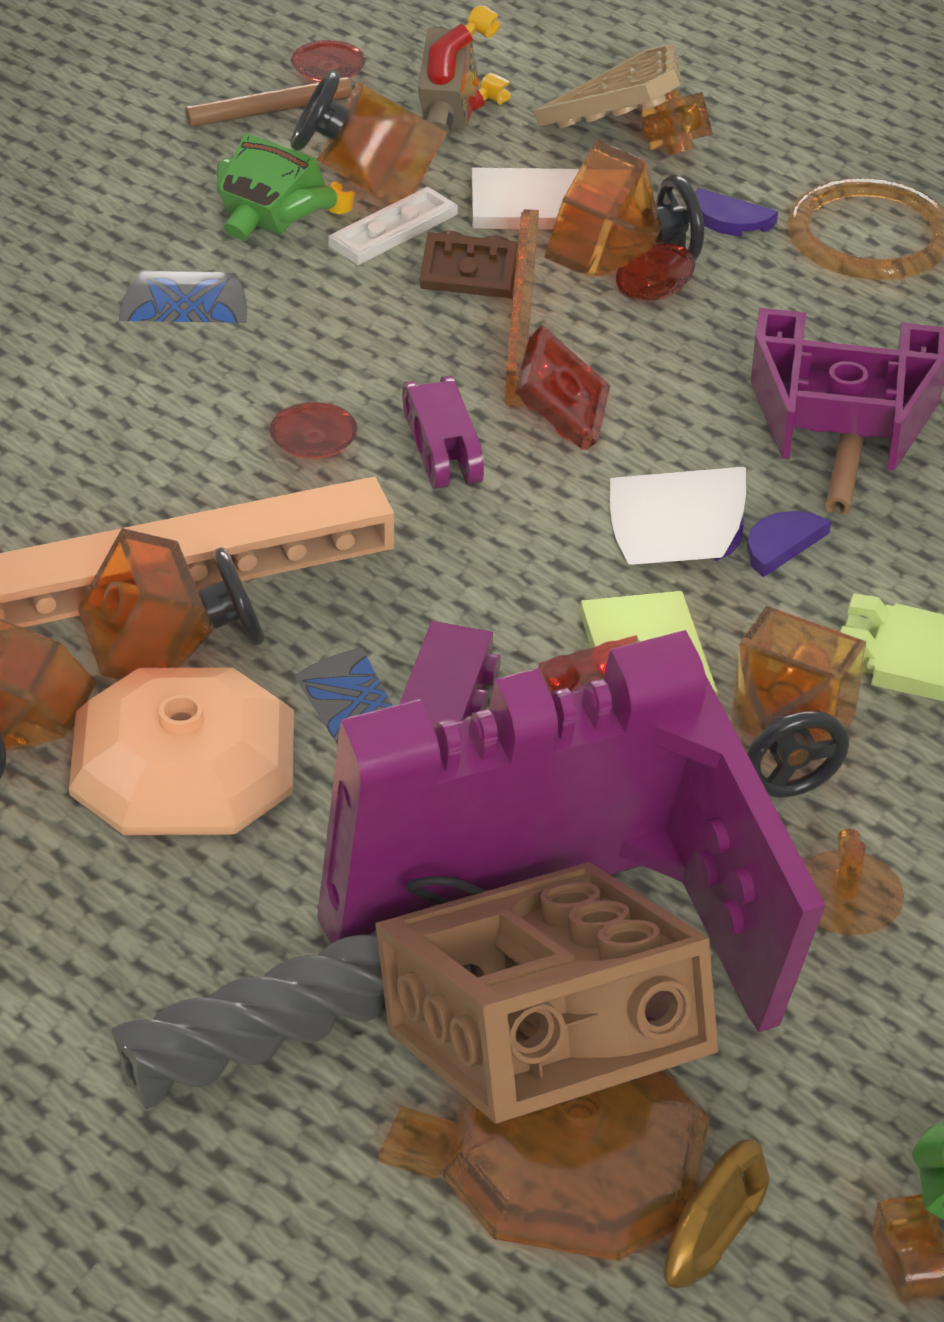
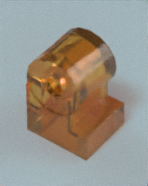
(910, 1247)

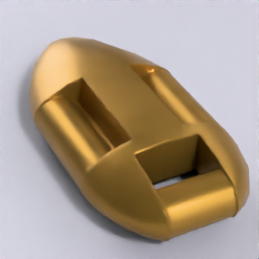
(716, 1213)

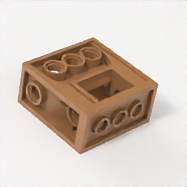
(569, 961)

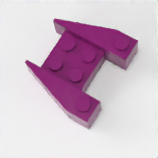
(845, 384)

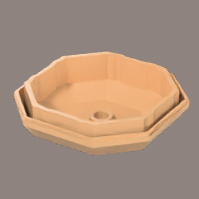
(182, 752)

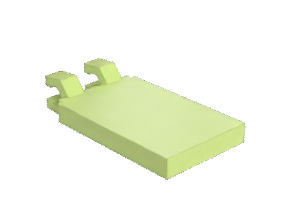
(642, 616)
(901, 646)

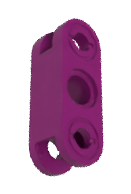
(442, 431)

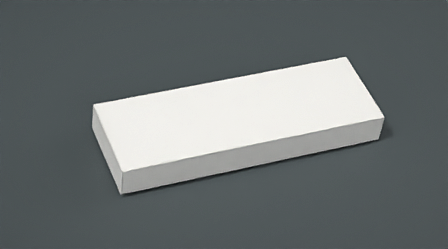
(392, 225)

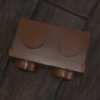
(469, 264)

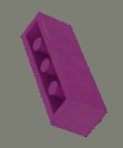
(453, 672)

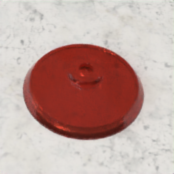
(321, 56)
(656, 272)
(313, 430)

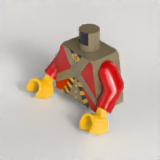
(450, 73)

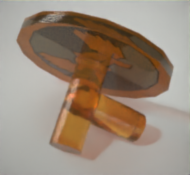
(855, 887)

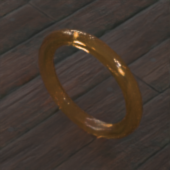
(861, 267)

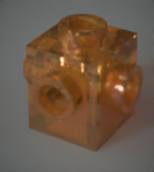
(676, 122)

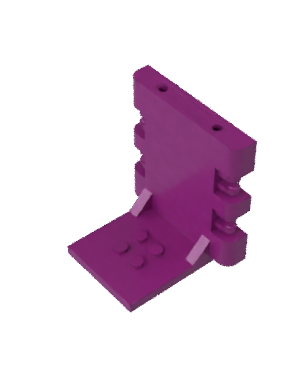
(562, 779)

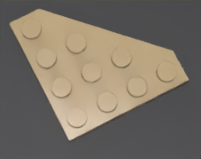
(635, 81)

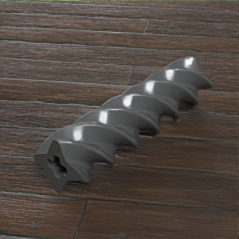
(251, 1018)

